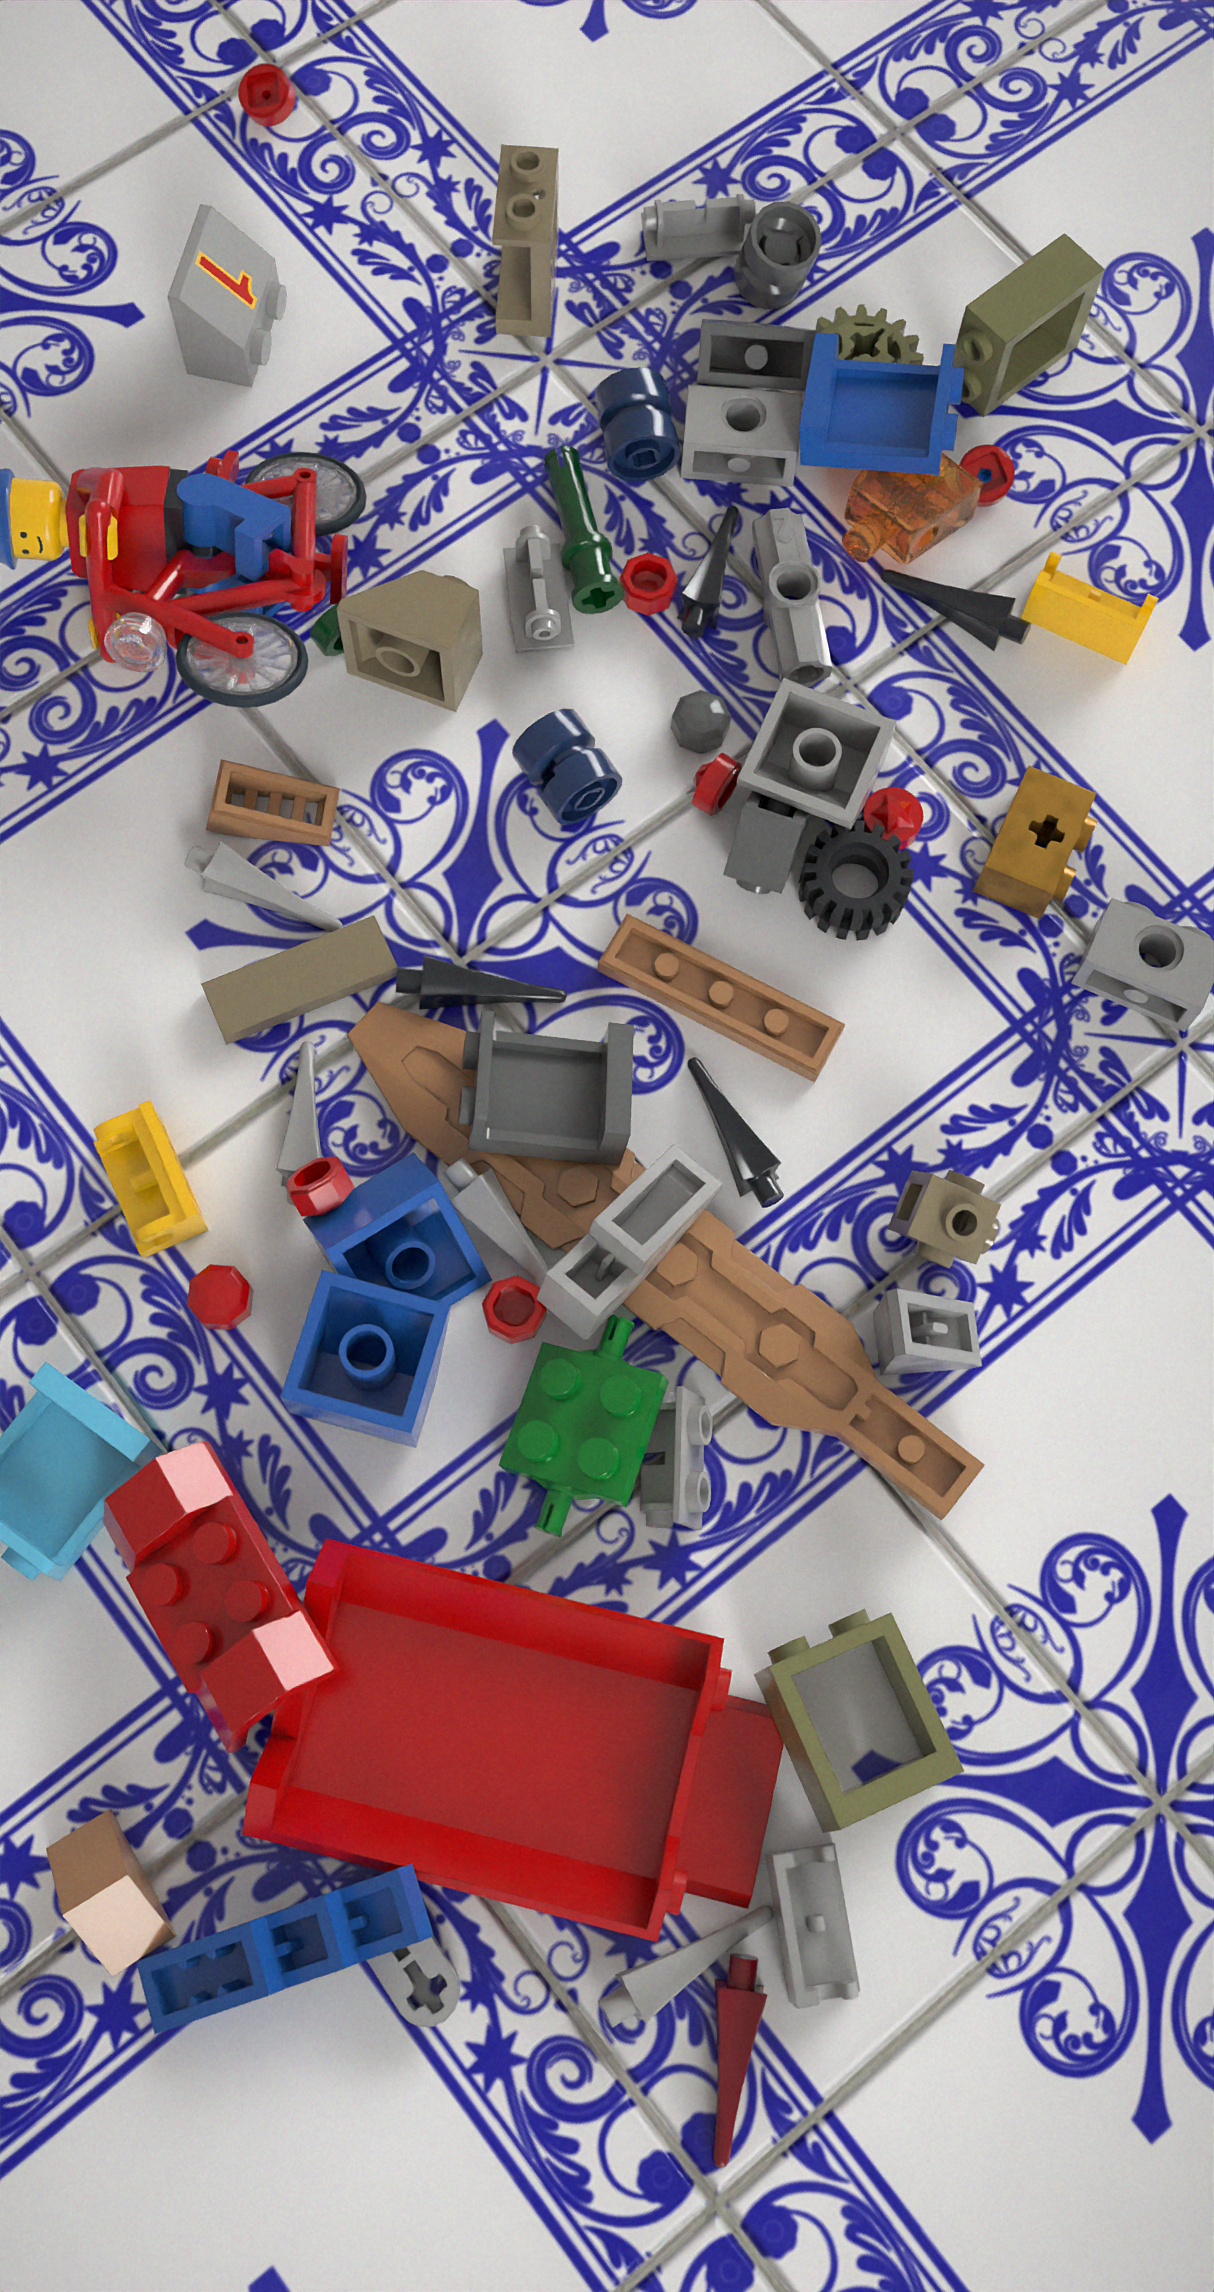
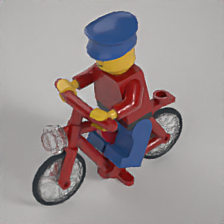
(200, 534)

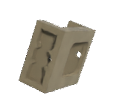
(528, 238)

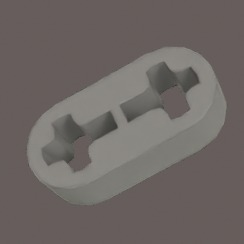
(400, 1984)

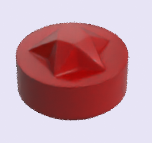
(266, 94)
(715, 783)
(896, 811)

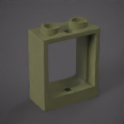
(1025, 323)
(830, 1804)

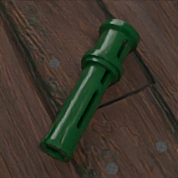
(585, 549)

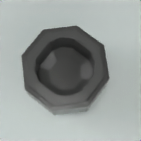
(700, 721)

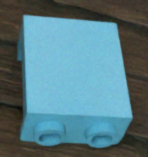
(58, 1470)

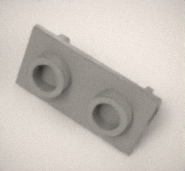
(683, 231)
(537, 593)
(680, 1487)

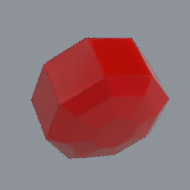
(648, 583)
(319, 1186)
(220, 1297)
(513, 1309)

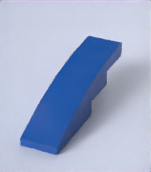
(284, 1949)

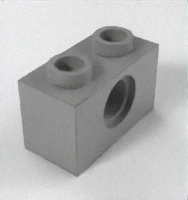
(741, 435)
(1118, 973)

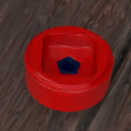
(992, 468)

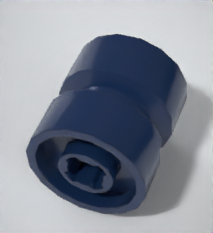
(637, 424)
(562, 760)

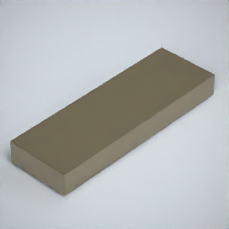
(300, 979)

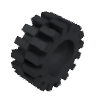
(861, 849)

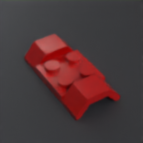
(214, 1590)

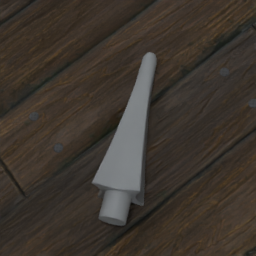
(236, 878)
(302, 1132)
(489, 1209)
(656, 1982)

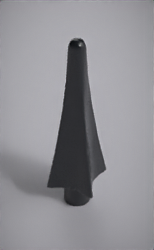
(705, 587)
(978, 613)
(450, 985)
(748, 1157)

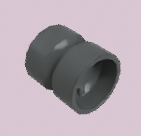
(777, 255)

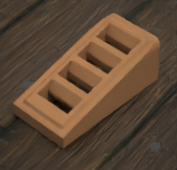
(254, 782)

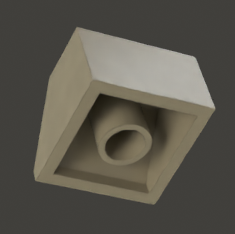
(415, 636)

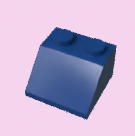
(401, 1236)
(367, 1359)

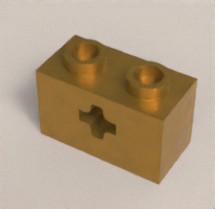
(1045, 813)

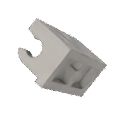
(812, 1925)

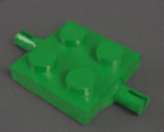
(584, 1424)

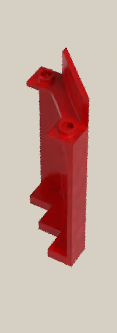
(517, 1747)

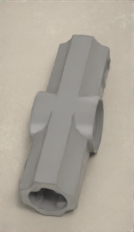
(788, 571)

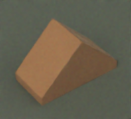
(108, 1894)

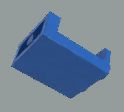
(878, 412)

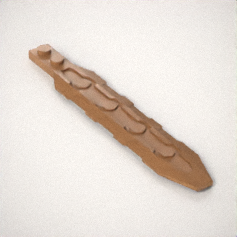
(709, 1293)

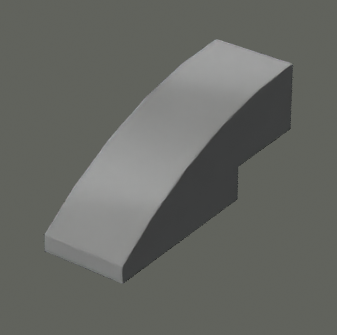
(627, 1241)

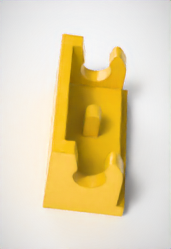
(1086, 612)
(148, 1180)

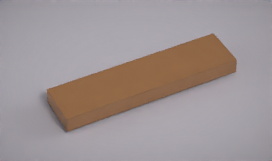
(720, 997)

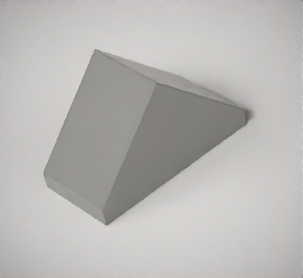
(924, 1333)

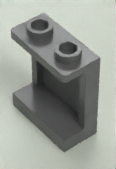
(548, 1094)

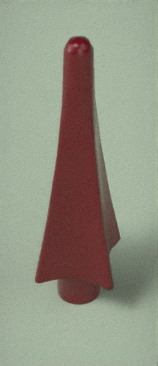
(737, 2021)

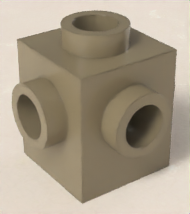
(946, 1217)

